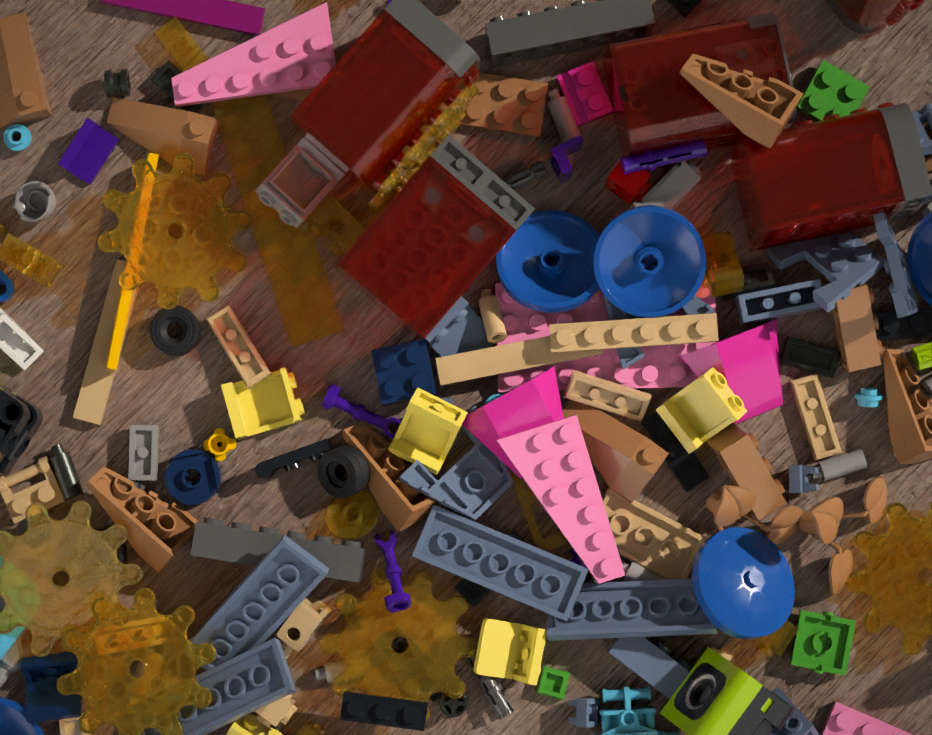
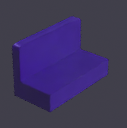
(88, 151)
(559, 159)

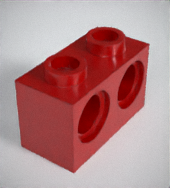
(629, 186)

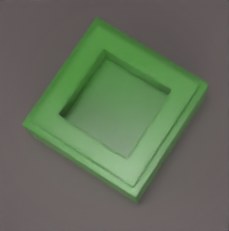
(553, 682)

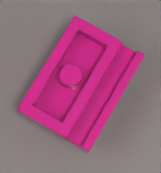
(585, 94)

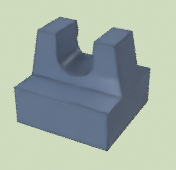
(799, 479)
(587, 712)

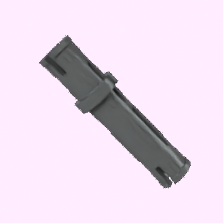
(492, 691)

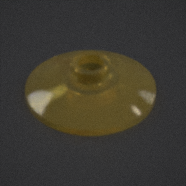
(343, 510)

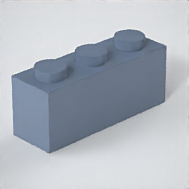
(777, 302)
(651, 663)

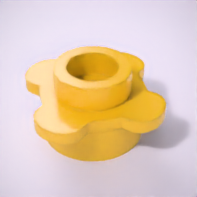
(219, 436)

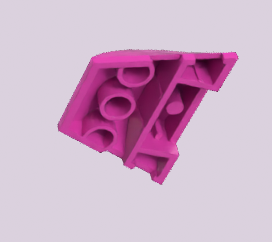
(749, 365)
(516, 411)

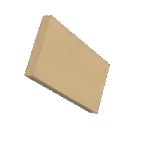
(651, 537)

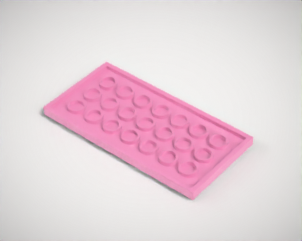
(656, 370)

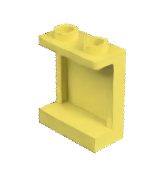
(263, 406)
(701, 409)
(427, 431)

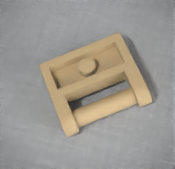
(45, 492)

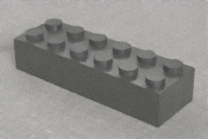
(566, 29)
(249, 547)

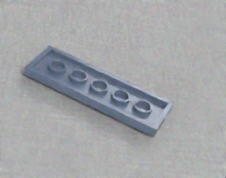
(500, 563)
(261, 601)
(633, 611)
(238, 689)

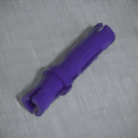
(664, 156)

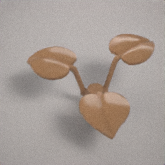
(738, 501)
(824, 523)

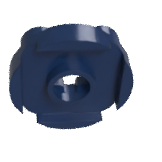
(180, 468)

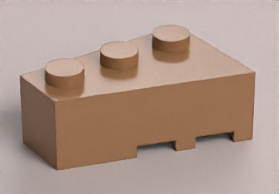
(856, 329)
(748, 469)

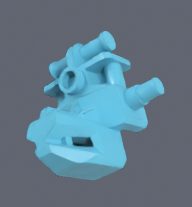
(629, 719)

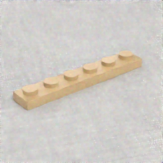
(633, 333)

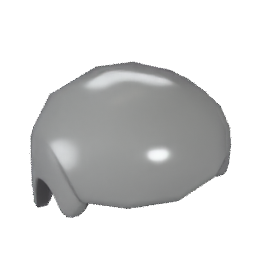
(35, 201)

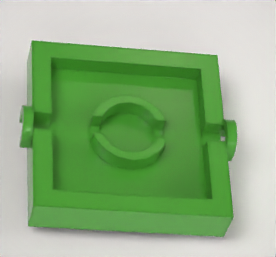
(831, 93)
(822, 642)

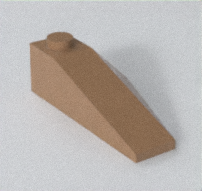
(21, 81)
(750, 103)
(166, 130)
(907, 409)
(617, 451)
(396, 500)
(153, 526)

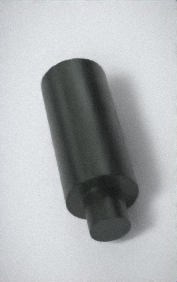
(66, 473)

